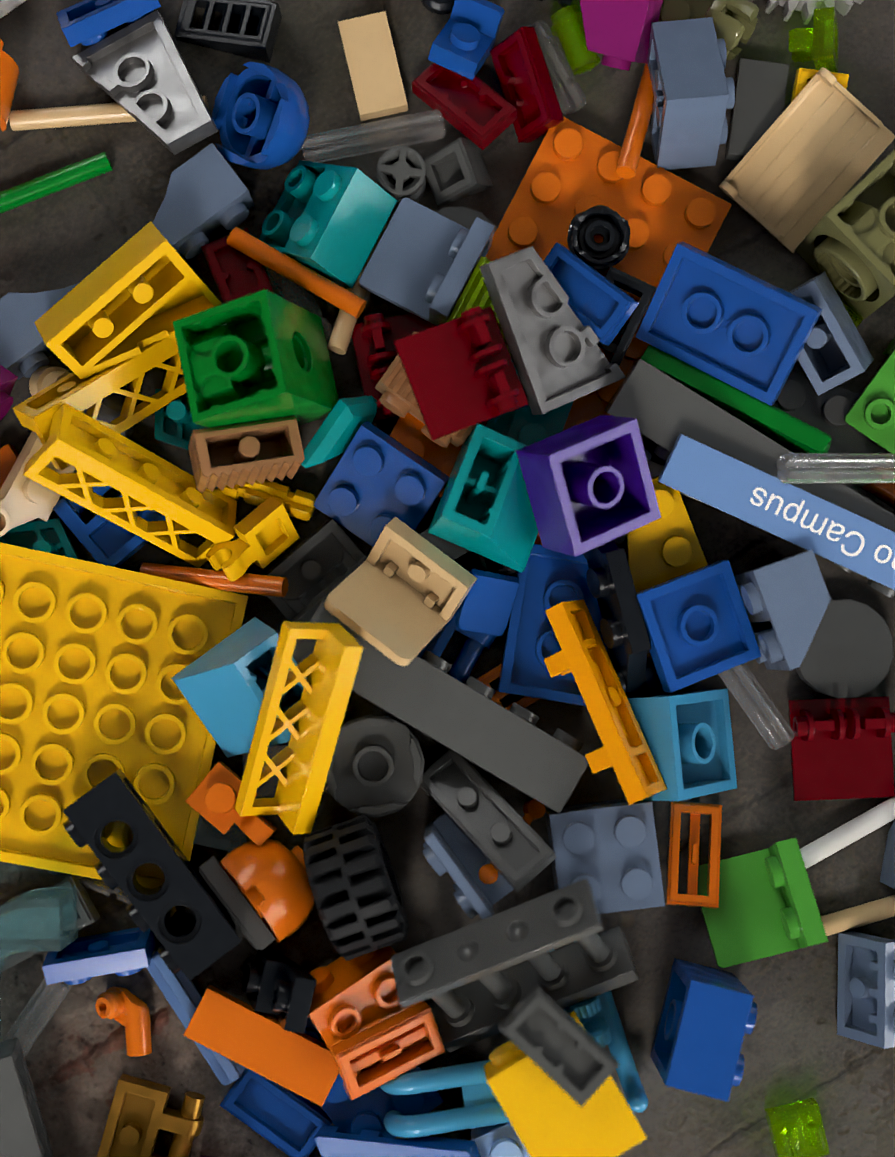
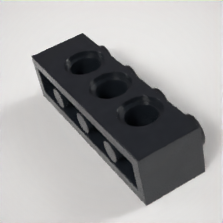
(183, 950)

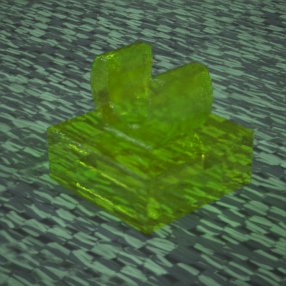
(817, 43)
(797, 1129)

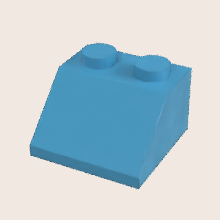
(689, 741)

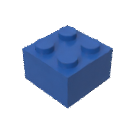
(703, 1030)

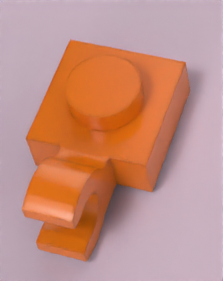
(216, 802)

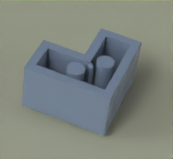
(688, 92)
(834, 345)

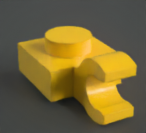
(260, 540)

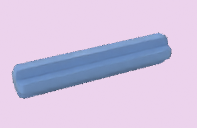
(184, 1000)

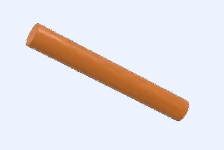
(636, 128)
(296, 272)
(247, 583)

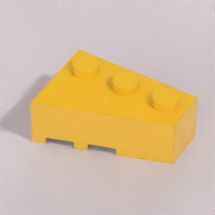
(124, 305)

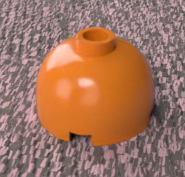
(272, 883)

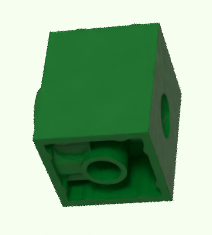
(255, 362)

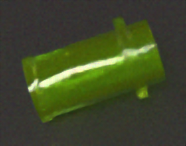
(570, 31)

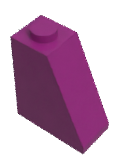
(619, 29)

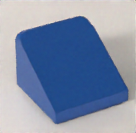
(488, 603)

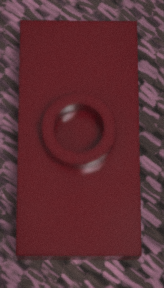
(527, 84)
(465, 103)
(234, 271)

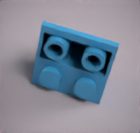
(229, 686)

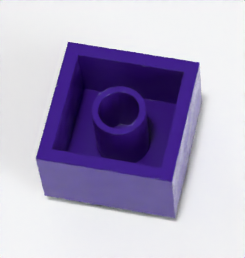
(589, 484)

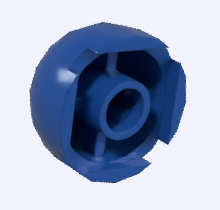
(260, 117)

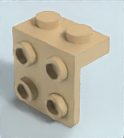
(400, 593)

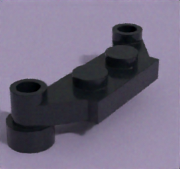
(622, 619)

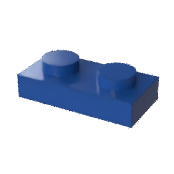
(91, 19)
(100, 954)

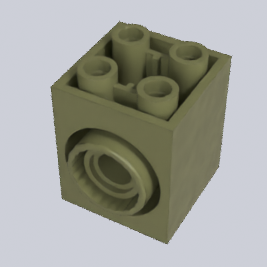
(858, 242)

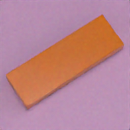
(262, 1045)

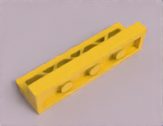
(84, 394)
(143, 479)
(316, 725)

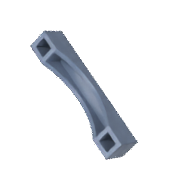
(198, 203)

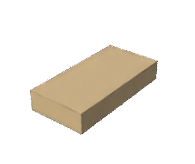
(373, 66)

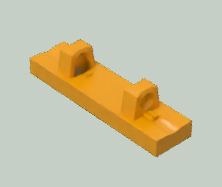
(605, 699)

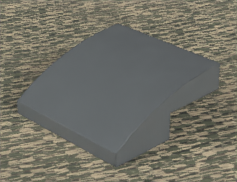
(315, 570)

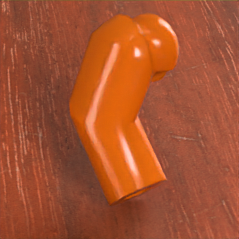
(130, 1012)

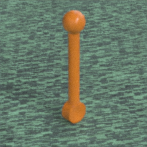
(533, 810)

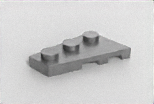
(150, 82)
(546, 340)

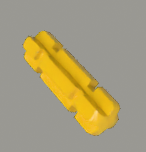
(298, 504)

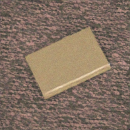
(807, 160)

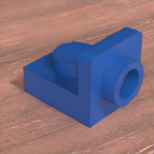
(467, 37)

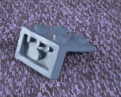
(425, 261)
(453, 853)
(866, 989)

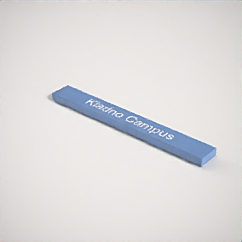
(781, 509)

